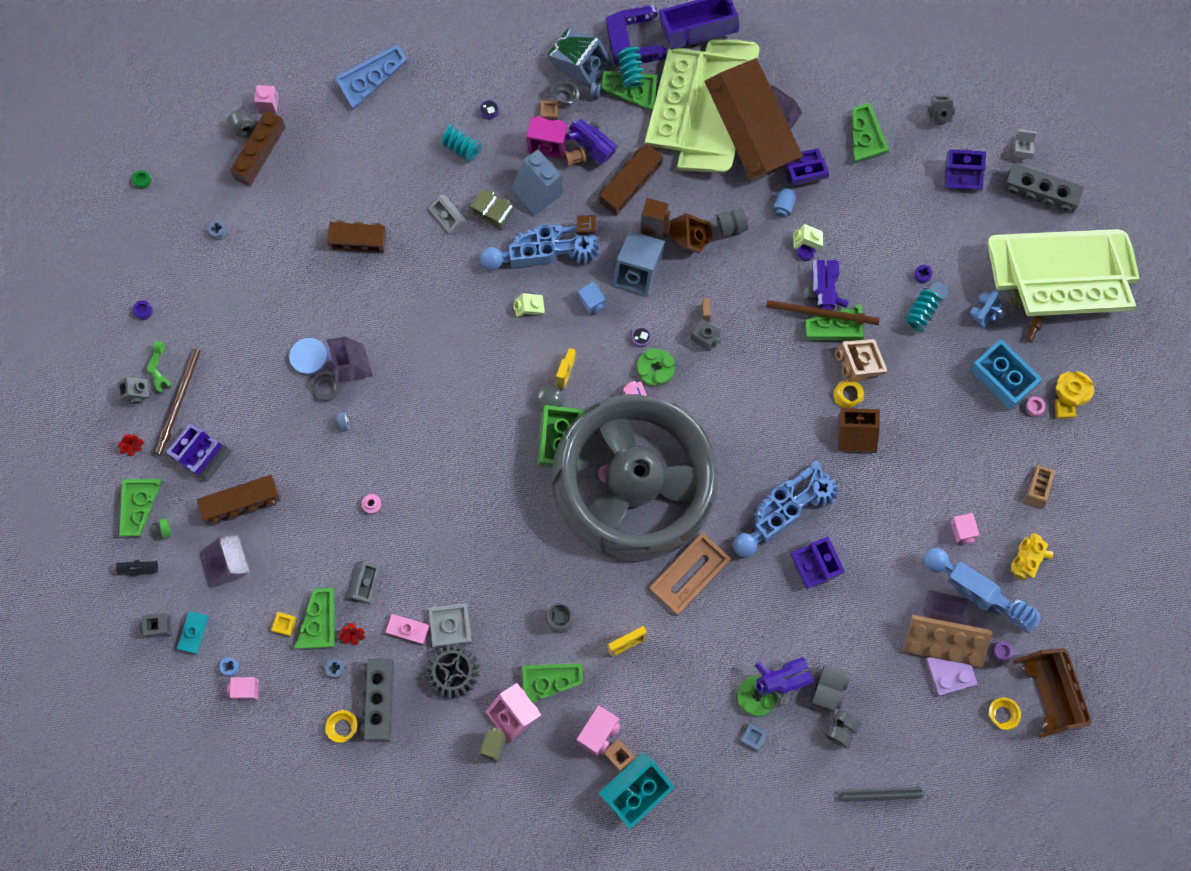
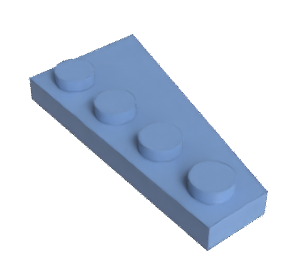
(369, 75)

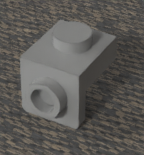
(1024, 144)

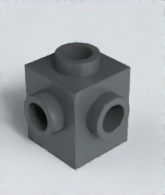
(941, 109)
(133, 390)

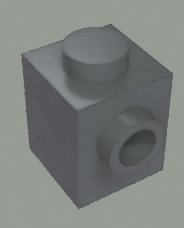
(706, 335)

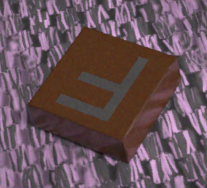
(586, 224)

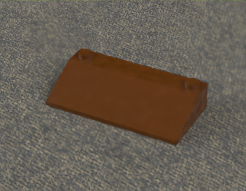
(753, 119)

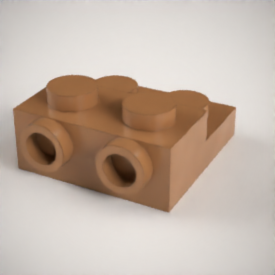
(860, 360)

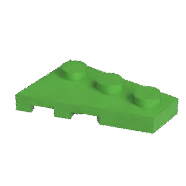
(641, 96)
(867, 134)
(136, 504)
(319, 622)

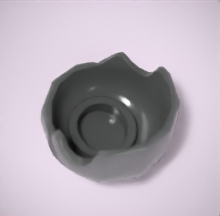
(548, 395)

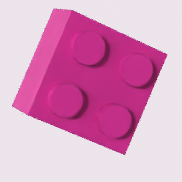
(547, 137)

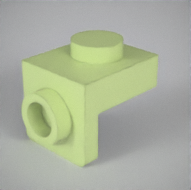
(808, 236)
(529, 304)

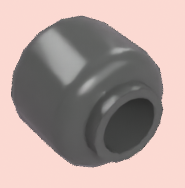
(241, 123)

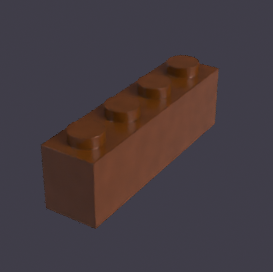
(258, 148)
(630, 179)
(238, 500)

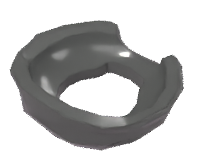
(566, 87)
(321, 377)

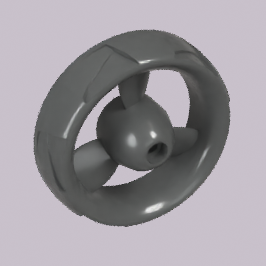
(679, 483)

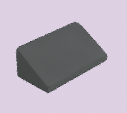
(215, 462)
(364, 582)

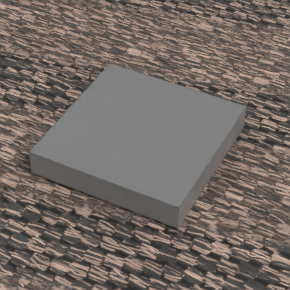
(450, 625)

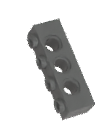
(1053, 186)
(383, 730)

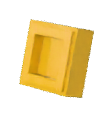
(1063, 410)
(284, 624)

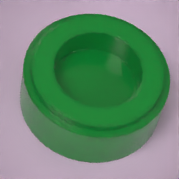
(141, 179)

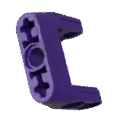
(618, 35)

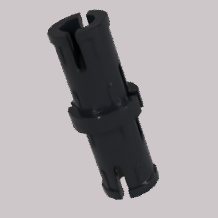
(124, 568)

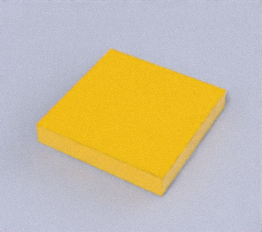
(627, 641)

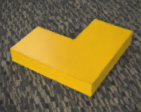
(565, 368)

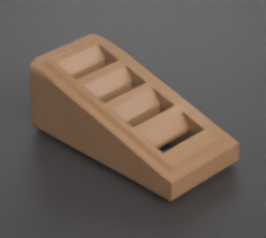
(1035, 497)

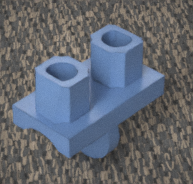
(991, 310)

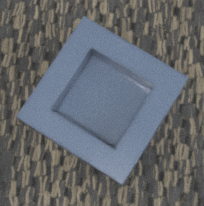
(754, 737)

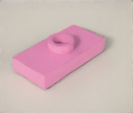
(407, 629)

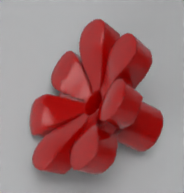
(130, 443)
(352, 634)

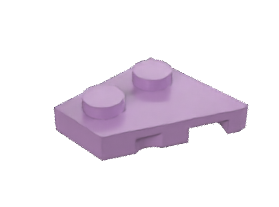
(950, 675)

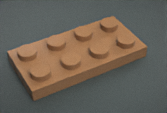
(947, 641)

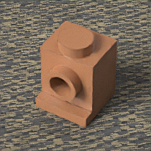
(617, 749)

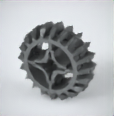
(450, 679)

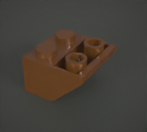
(858, 430)

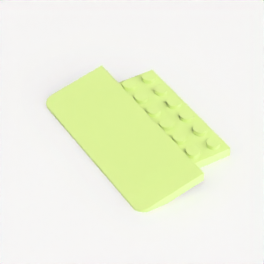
(685, 112)
(1066, 270)

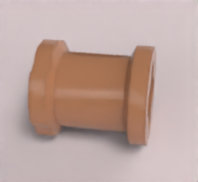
(575, 156)

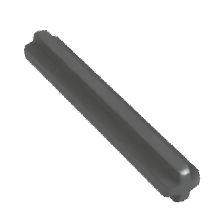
(881, 794)

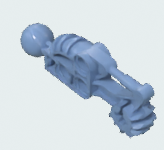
(533, 243)
(773, 509)
(981, 590)

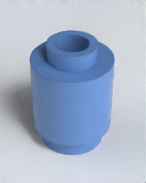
(784, 203)

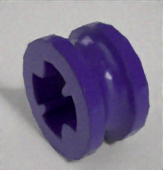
(927, 269)

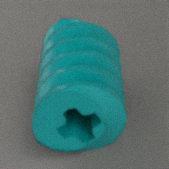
(629, 67)
(460, 144)
(922, 309)

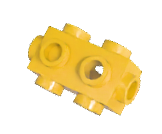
(1029, 557)

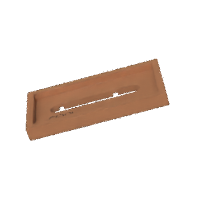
(700, 547)

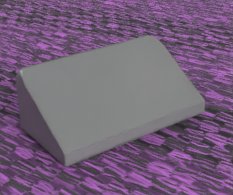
(447, 214)

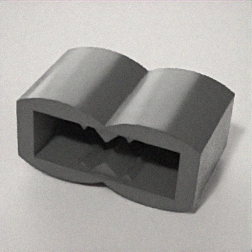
(830, 688)

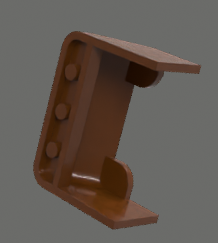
(1058, 690)

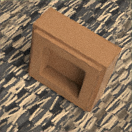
(549, 110)
(706, 313)

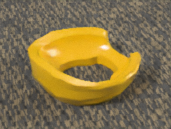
(841, 400)
(1011, 706)
(333, 719)

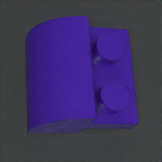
(807, 169)
(965, 169)
(194, 449)
(817, 563)

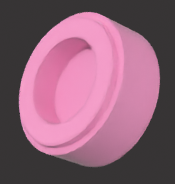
(1035, 406)

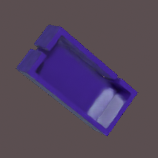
(698, 21)

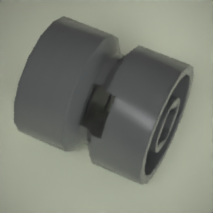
(732, 222)
(559, 618)
(842, 730)

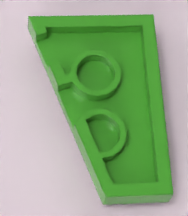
(834, 329)
(549, 679)

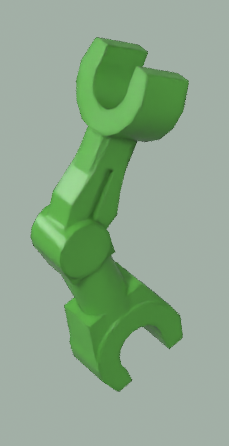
(158, 349)

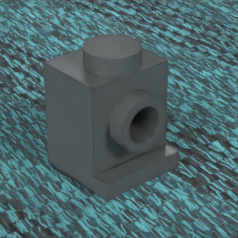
(148, 622)

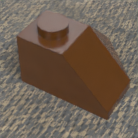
(690, 232)

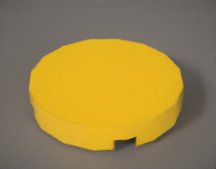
(1074, 388)

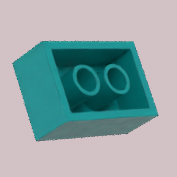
(636, 790)

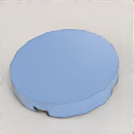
(308, 356)

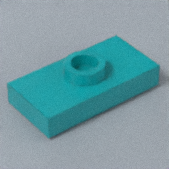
(193, 632)

